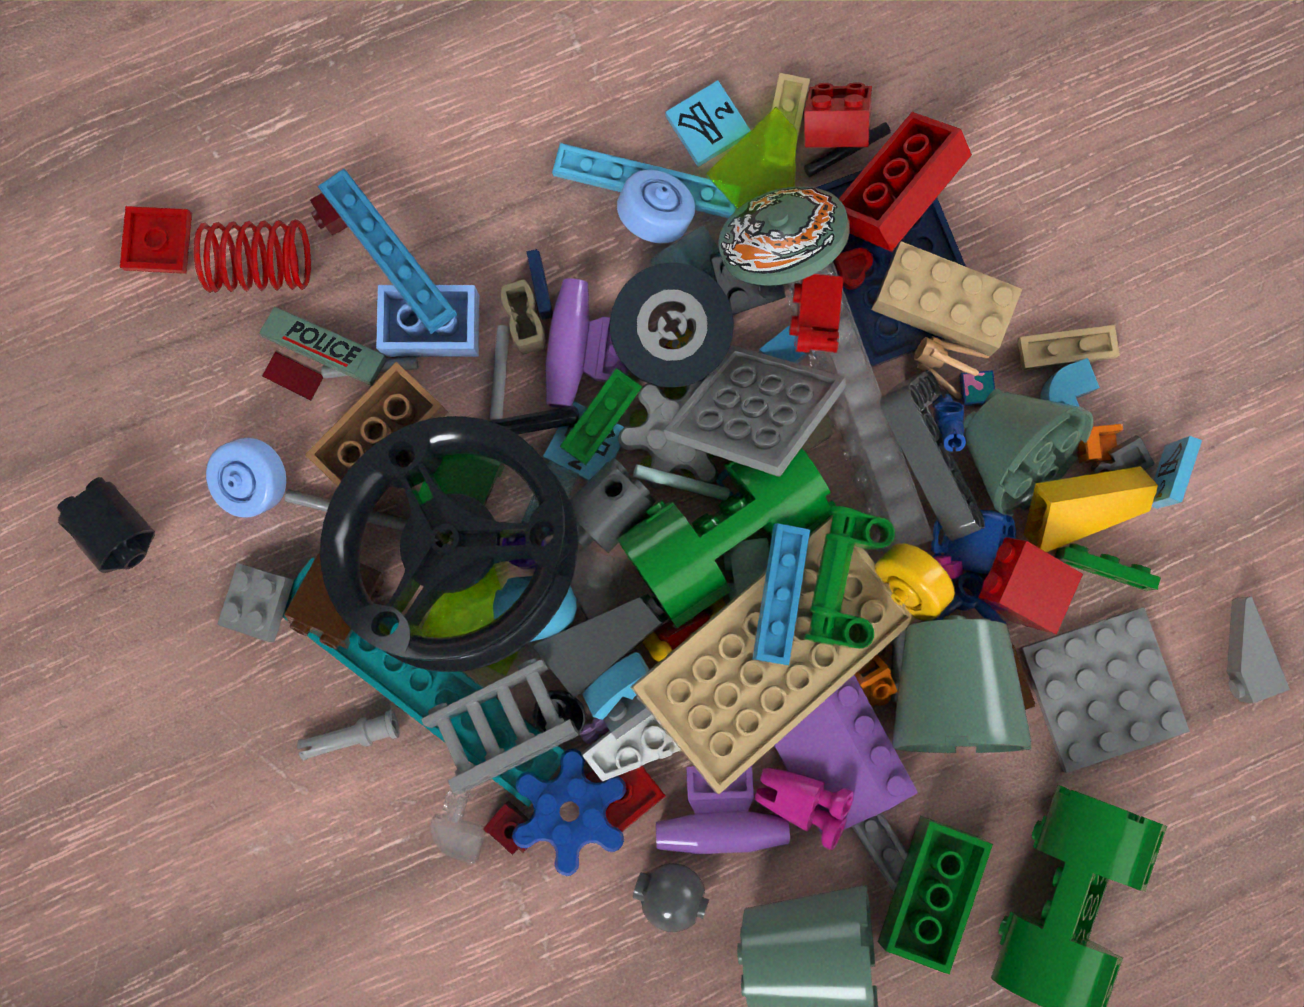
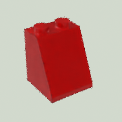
(1030, 586)

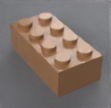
(385, 408)

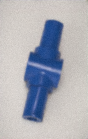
(949, 419)

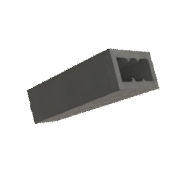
(597, 644)

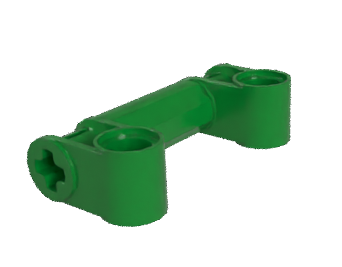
(847, 530)

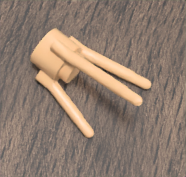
(932, 354)

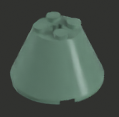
(1023, 443)

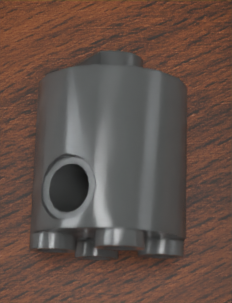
(609, 506)

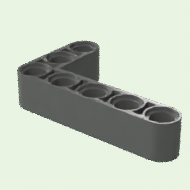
(924, 448)

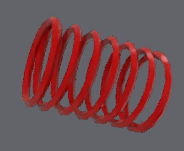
(284, 258)

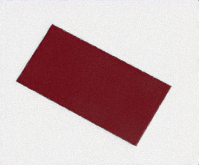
(292, 376)

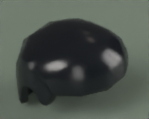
(566, 708)

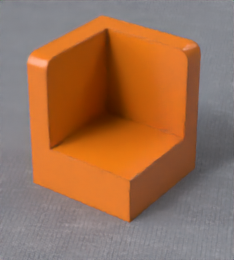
(1099, 443)

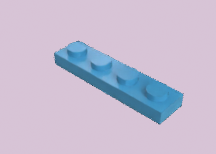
(781, 594)

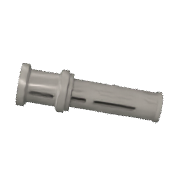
(363, 733)

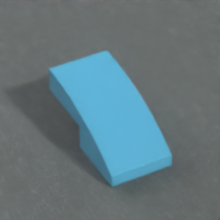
(614, 684)

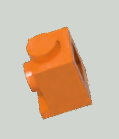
(877, 685)

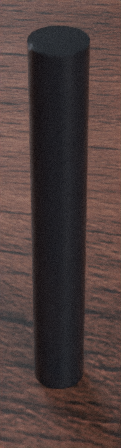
(843, 152)

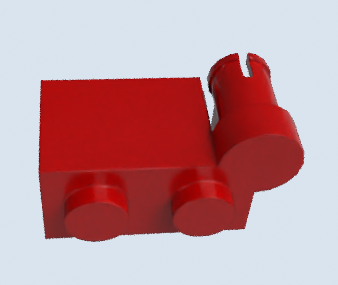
(817, 313)

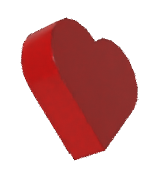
(853, 266)

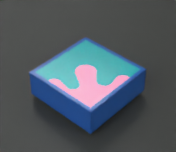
(976, 388)

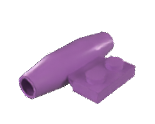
(576, 345)
(721, 821)

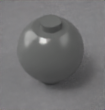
(671, 897)

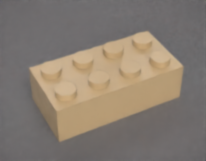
(946, 299)

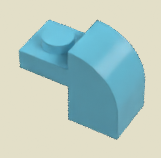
(1070, 383)

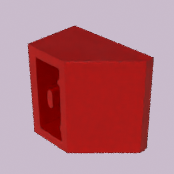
(838, 115)

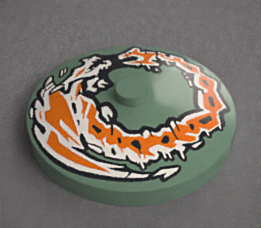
(784, 235)

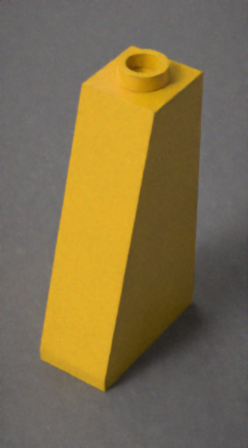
(1085, 505)

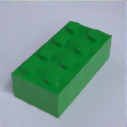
(934, 894)

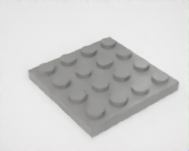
(755, 410)
(1104, 690)

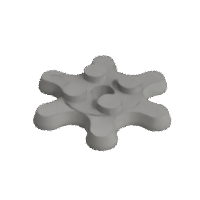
(650, 436)

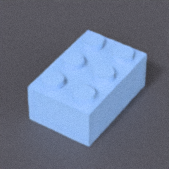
(404, 335)

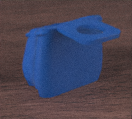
(979, 548)

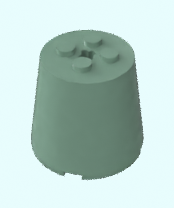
(959, 689)
(809, 951)

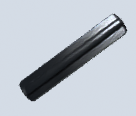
(540, 420)

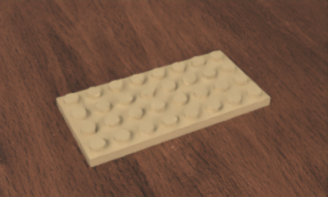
(735, 708)

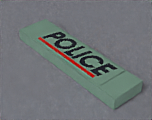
(323, 346)

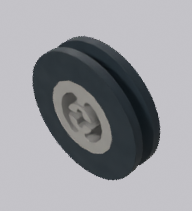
(701, 302)

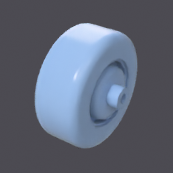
(655, 206)
(246, 477)

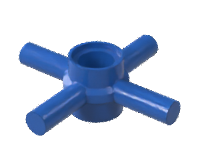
(965, 602)

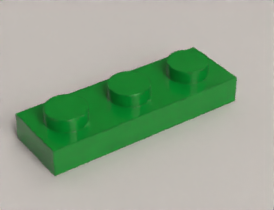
(601, 417)
(1108, 567)

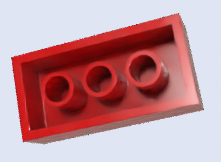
(904, 179)

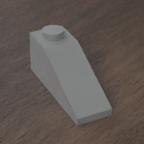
(1251, 658)

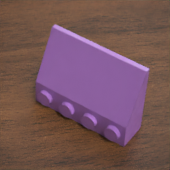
(848, 750)

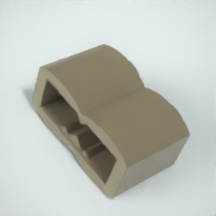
(524, 321)

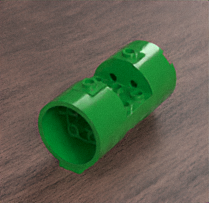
(680, 559)
(1054, 958)

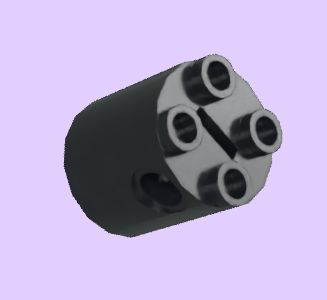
(106, 527)

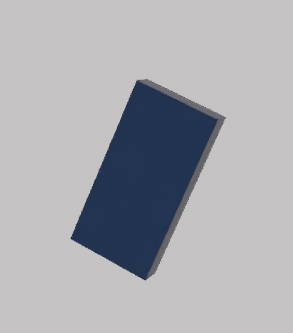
(540, 284)

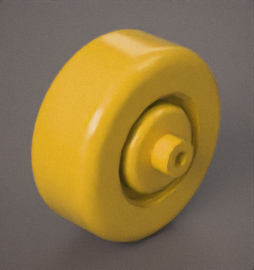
(916, 581)

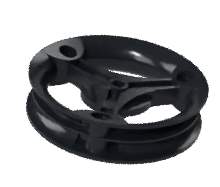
(405, 461)

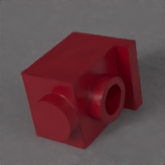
(507, 816)

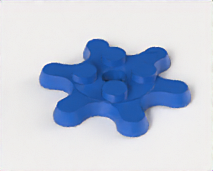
(571, 836)

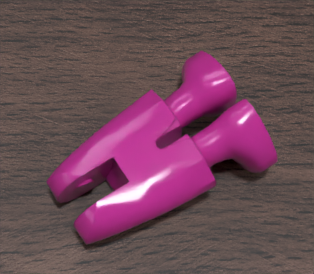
(799, 799)

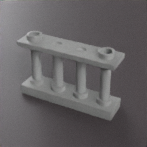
(527, 744)

